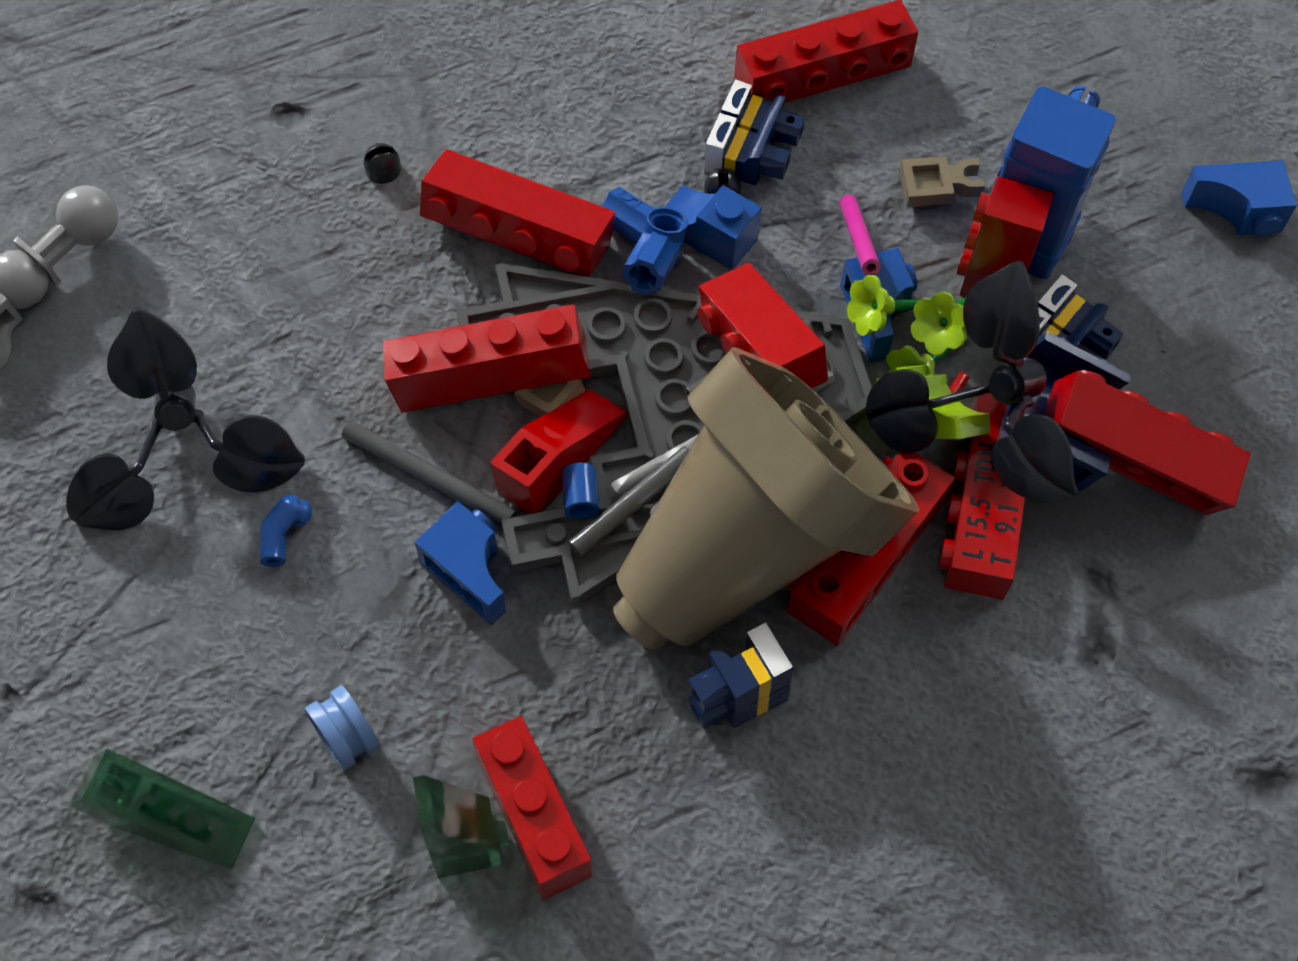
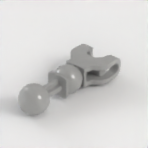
(84, 218)

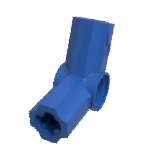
(657, 236)

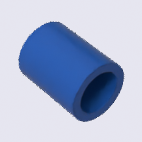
(580, 491)

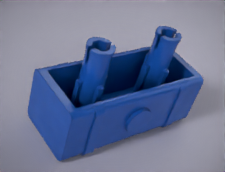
(1058, 151)

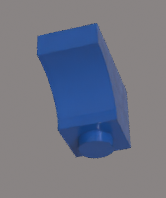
(1248, 194)
(719, 223)
(900, 283)
(459, 555)

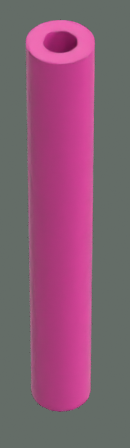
(859, 235)

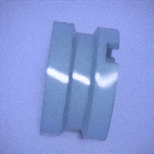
(342, 727)

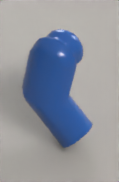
(276, 524)

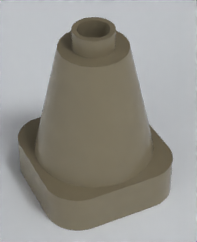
(753, 505)

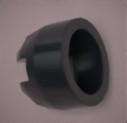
(382, 163)
(722, 175)

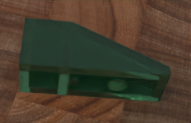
(161, 809)
(458, 827)

